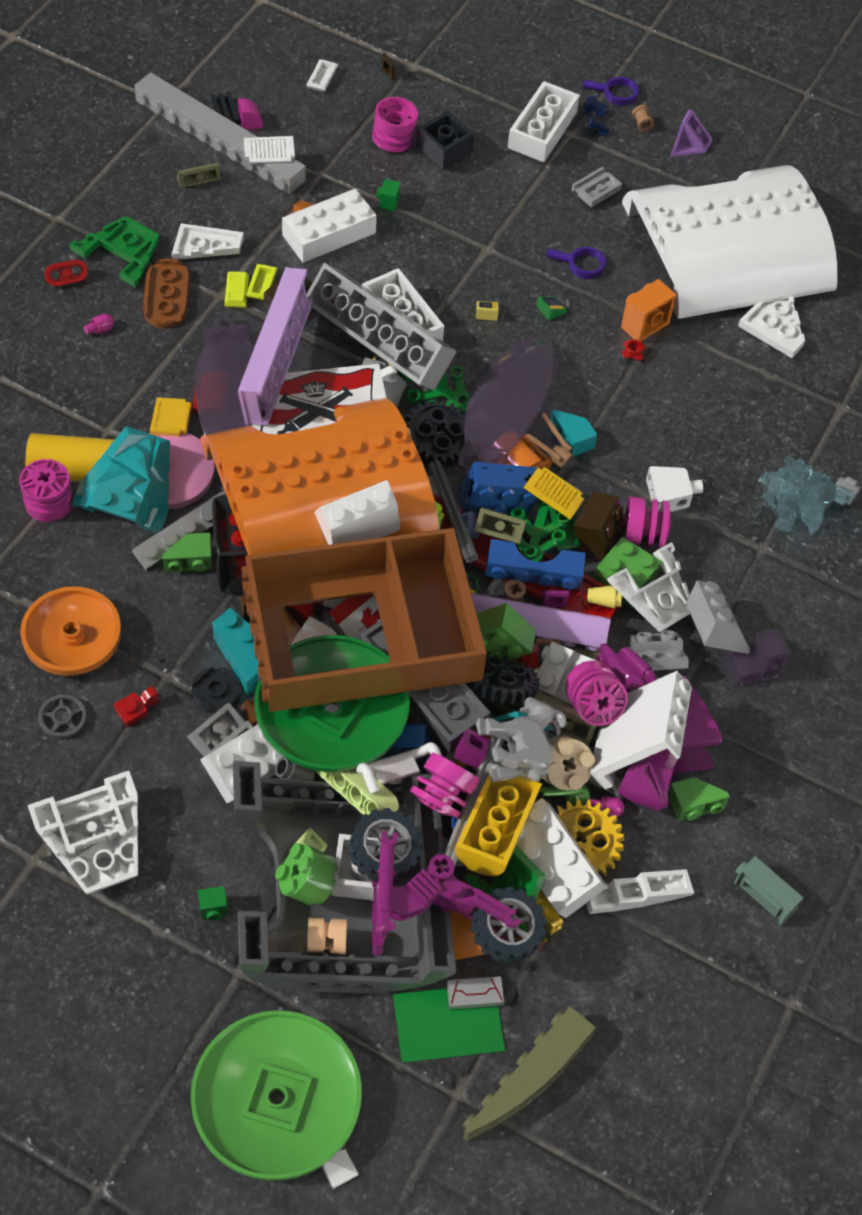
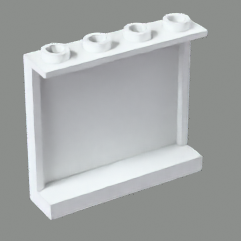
(649, 724)

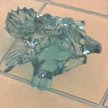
(798, 494)

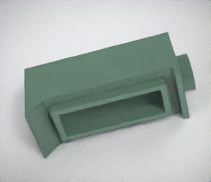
(768, 889)

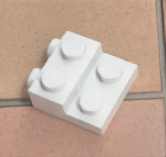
(556, 666)

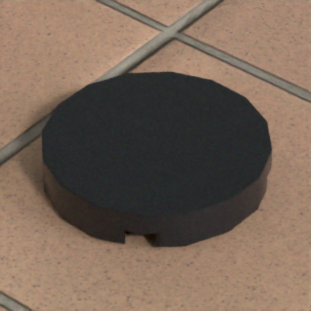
(215, 689)

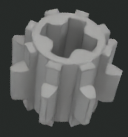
(846, 490)

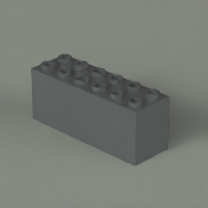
(443, 709)

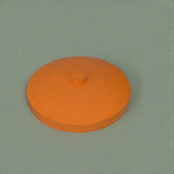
(70, 631)

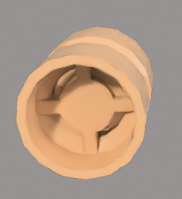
(326, 936)

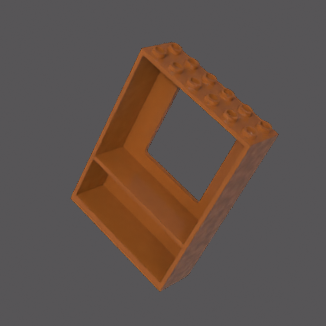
(421, 607)

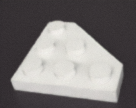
(776, 325)

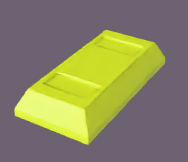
(261, 281)
(236, 289)

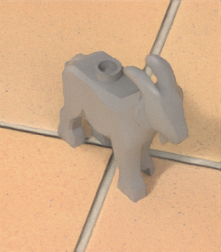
(527, 742)

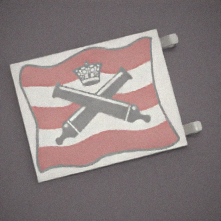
(313, 395)

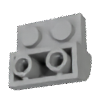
(660, 650)

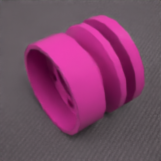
(394, 124)
(46, 490)
(647, 522)
(596, 693)
(444, 785)

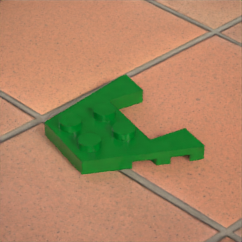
(125, 239)

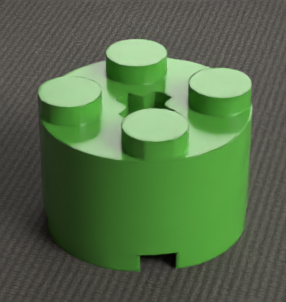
(307, 874)

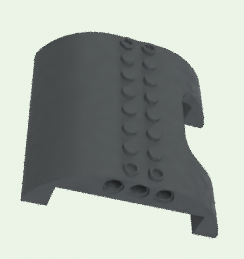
(276, 954)

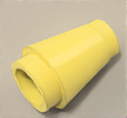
(605, 596)

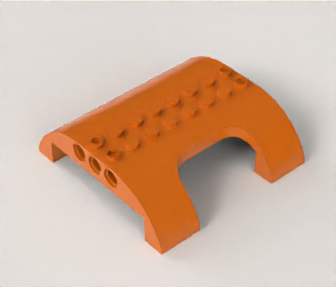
(284, 478)

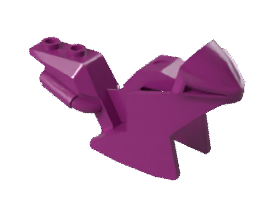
(649, 778)

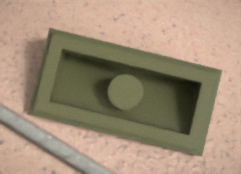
(198, 175)

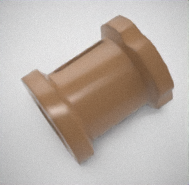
(641, 114)
(514, 590)

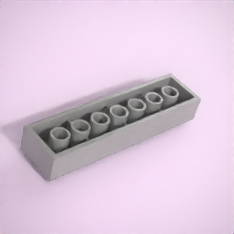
(380, 327)

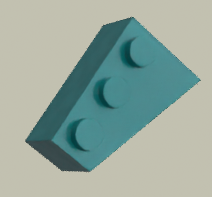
(235, 642)

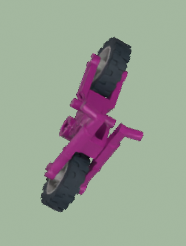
(491, 913)

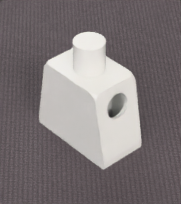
(673, 486)

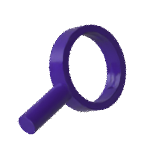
(614, 81)
(578, 252)

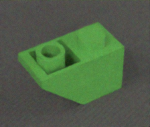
(189, 554)
(695, 797)

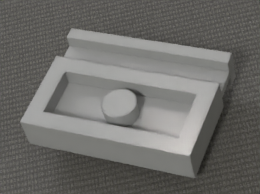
(596, 187)

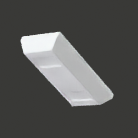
(322, 75)

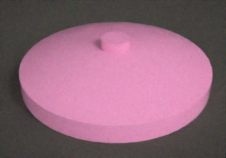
(189, 471)

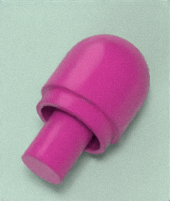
(99, 324)
(613, 803)

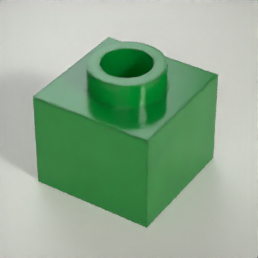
(389, 194)
(213, 903)

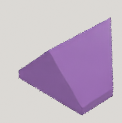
(691, 137)

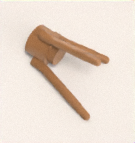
(558, 455)

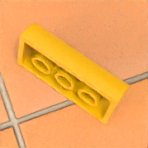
(74, 452)
(496, 824)

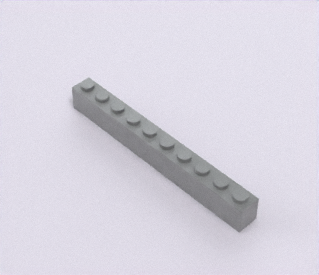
(213, 130)

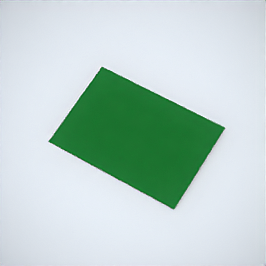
(434, 1031)

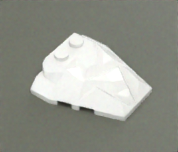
(93, 832)

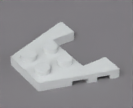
(661, 600)

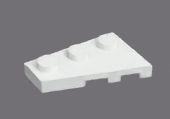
(205, 242)

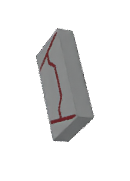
(475, 992)

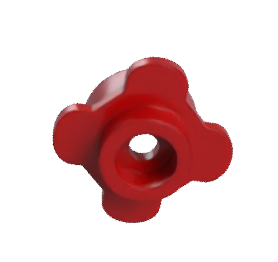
(633, 349)

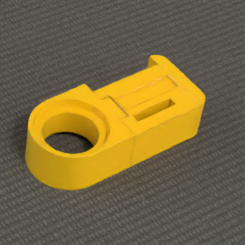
(553, 920)

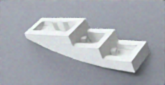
(642, 891)

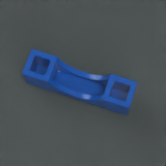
(562, 571)

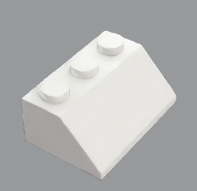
(360, 516)

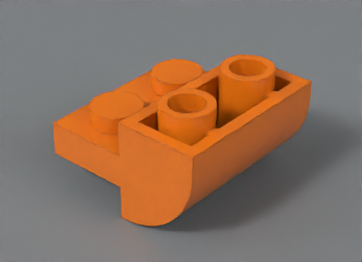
(528, 454)

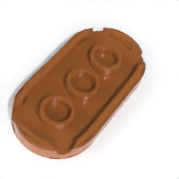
(166, 293)

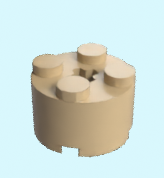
(578, 765)

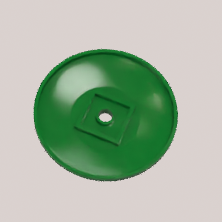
(340, 739)

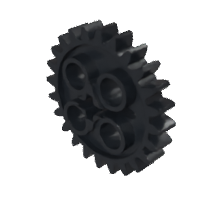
(437, 431)
(506, 680)

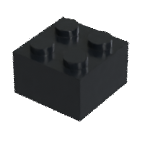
(445, 139)

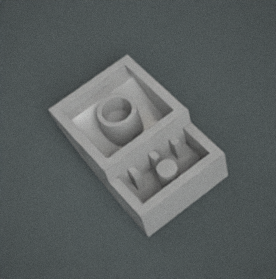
(218, 730)

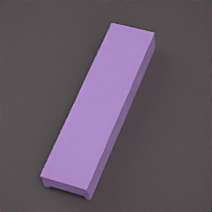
(275, 348)

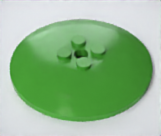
(270, 1055)

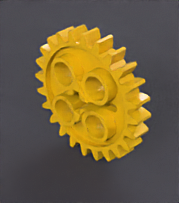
(599, 857)

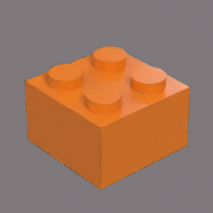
(648, 310)

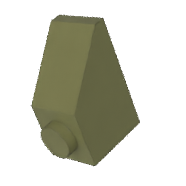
(500, 525)

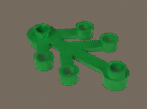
(443, 390)
(533, 550)

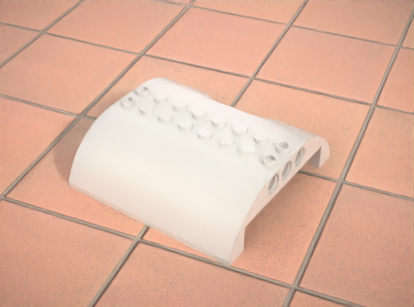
(739, 240)

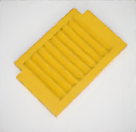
(170, 417)
(555, 492)

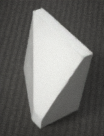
(340, 1169)

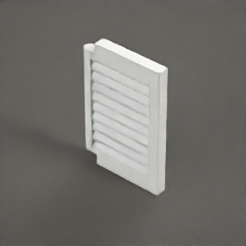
(269, 149)

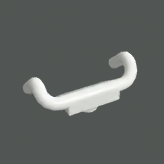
(394, 767)

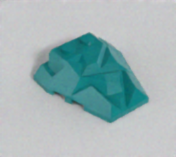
(130, 480)

